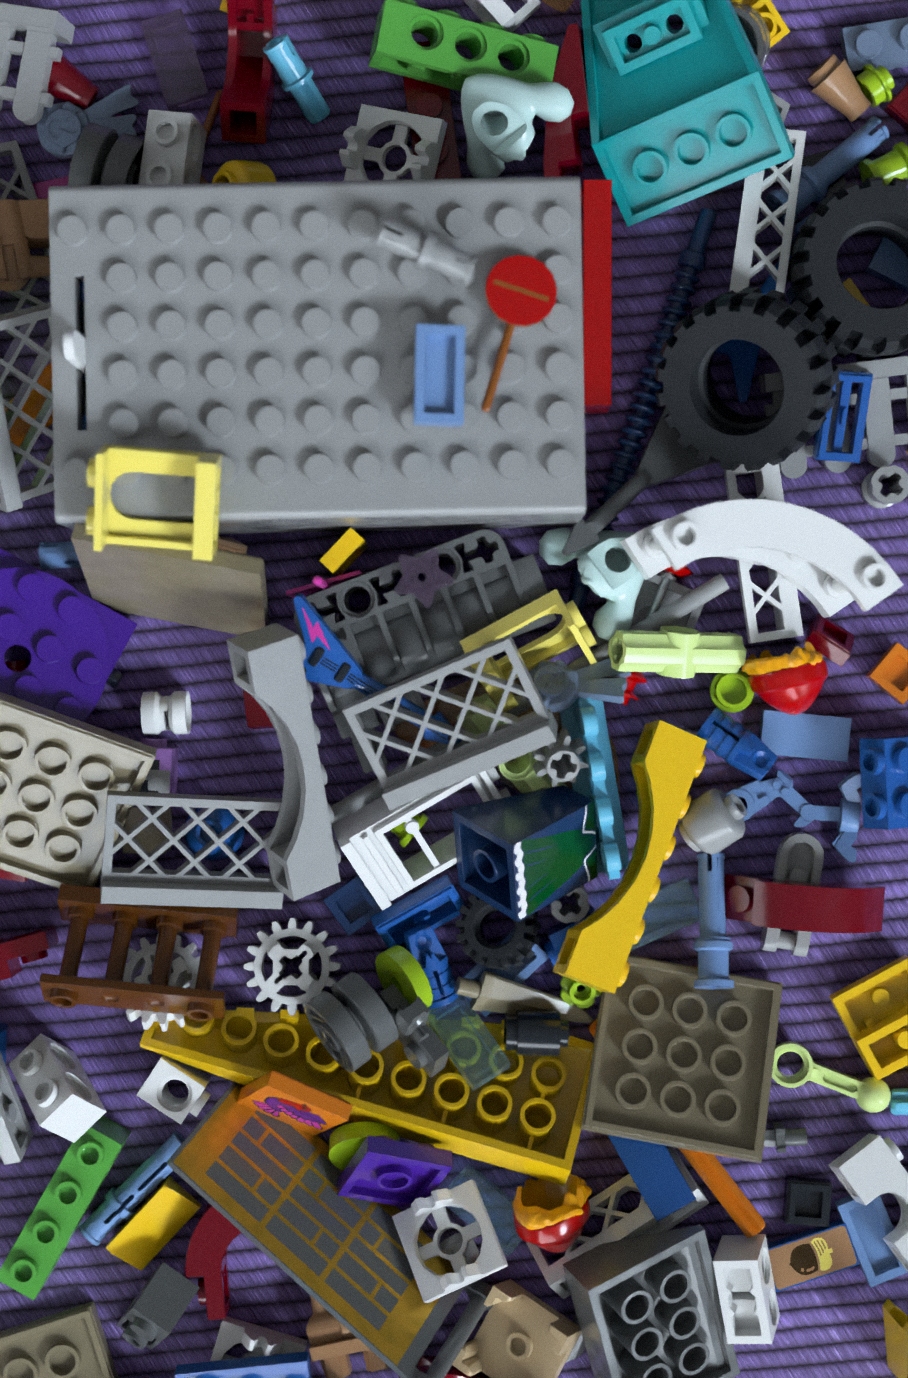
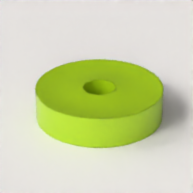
(401, 968)
(349, 1137)

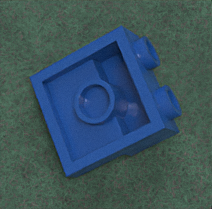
(884, 782)

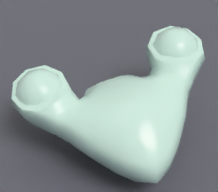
(500, 118)
(605, 570)

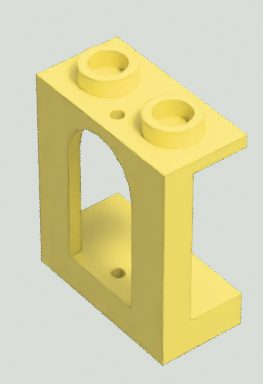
(114, 527)
(567, 634)

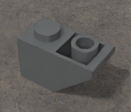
(157, 1308)

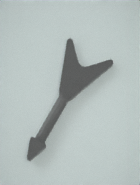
(660, 462)

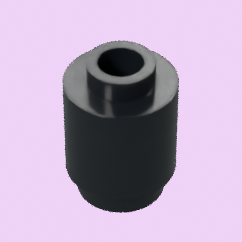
(535, 1032)

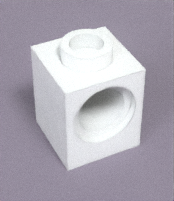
(156, 1090)

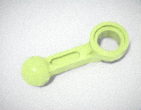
(869, 1093)

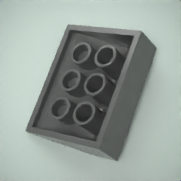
(651, 1308)

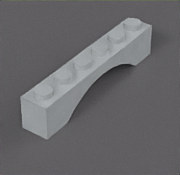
(302, 842)

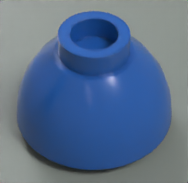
(218, 820)

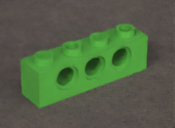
(440, 64)
(62, 1207)

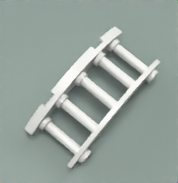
(806, 547)

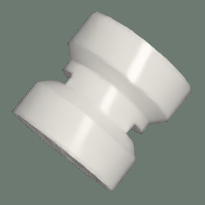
(166, 713)

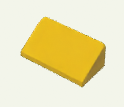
(153, 1224)

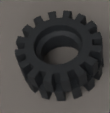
(490, 955)

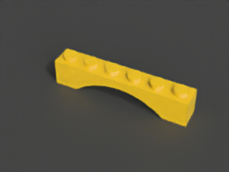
(663, 772)

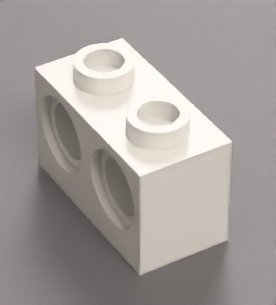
(172, 149)
(57, 1088)
(746, 1289)

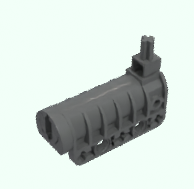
(406, 637)

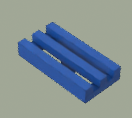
(859, 421)
(431, 905)

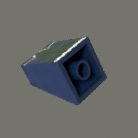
(526, 848)

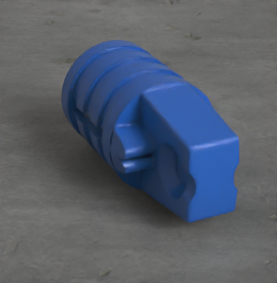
(736, 744)
(434, 961)

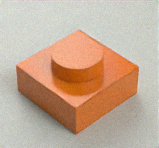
(892, 673)

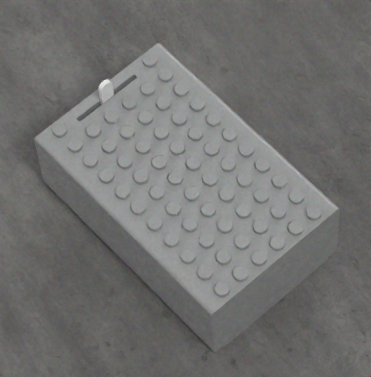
(288, 347)

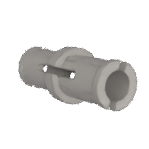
(426, 251)

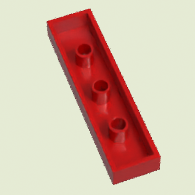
(597, 293)

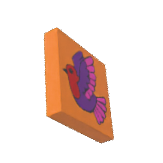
(294, 1103)

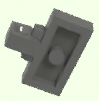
(420, 1042)

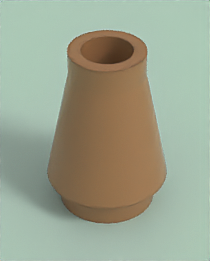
(838, 87)

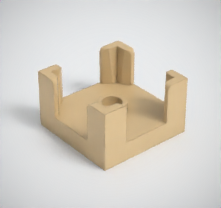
(518, 1337)

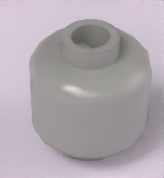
(713, 821)

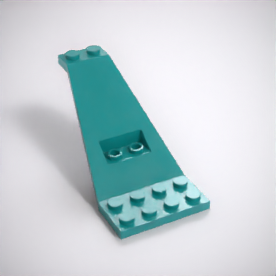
(681, 108)

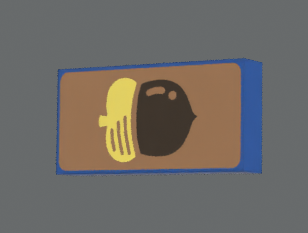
(811, 1255)

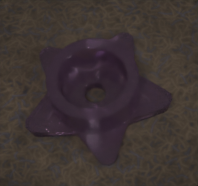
(425, 589)

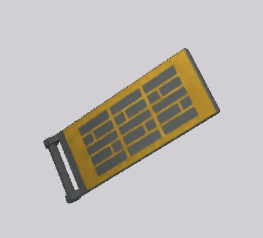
(338, 1248)

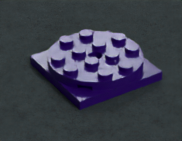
(67, 638)

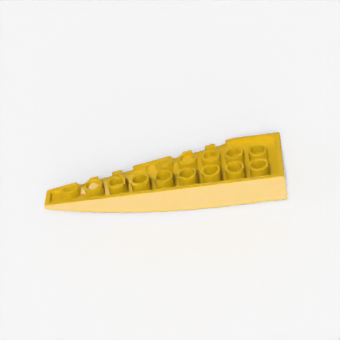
(516, 1121)

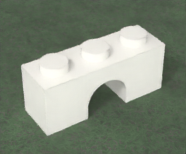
(875, 1169)

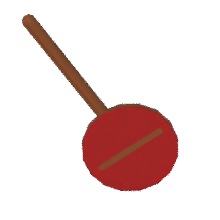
(521, 295)

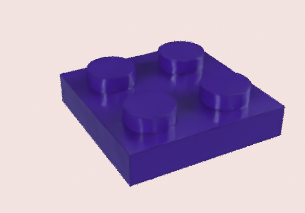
(394, 1171)

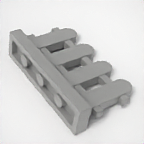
(42, 32)
(878, 431)

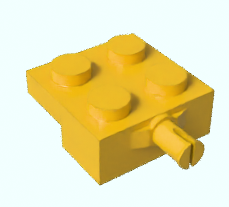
(877, 1017)

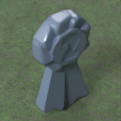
(65, 122)
(562, 686)

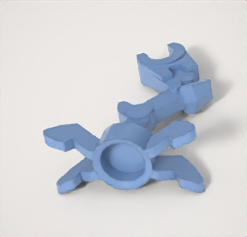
(847, 815)

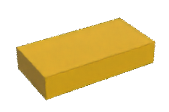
(344, 552)

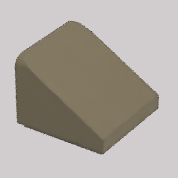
(150, 836)

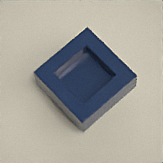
(352, 905)

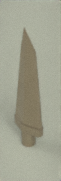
(506, 996)

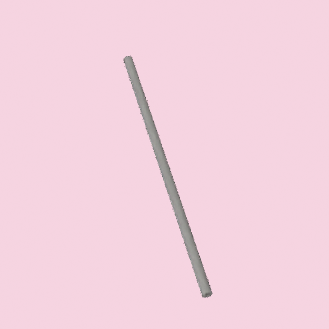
(652, 623)

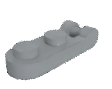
(799, 860)

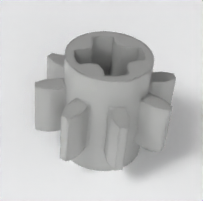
(560, 759)

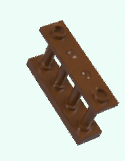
(83, 907)

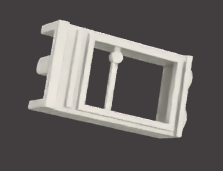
(374, 858)

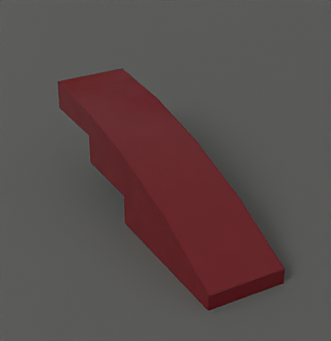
(562, 138)

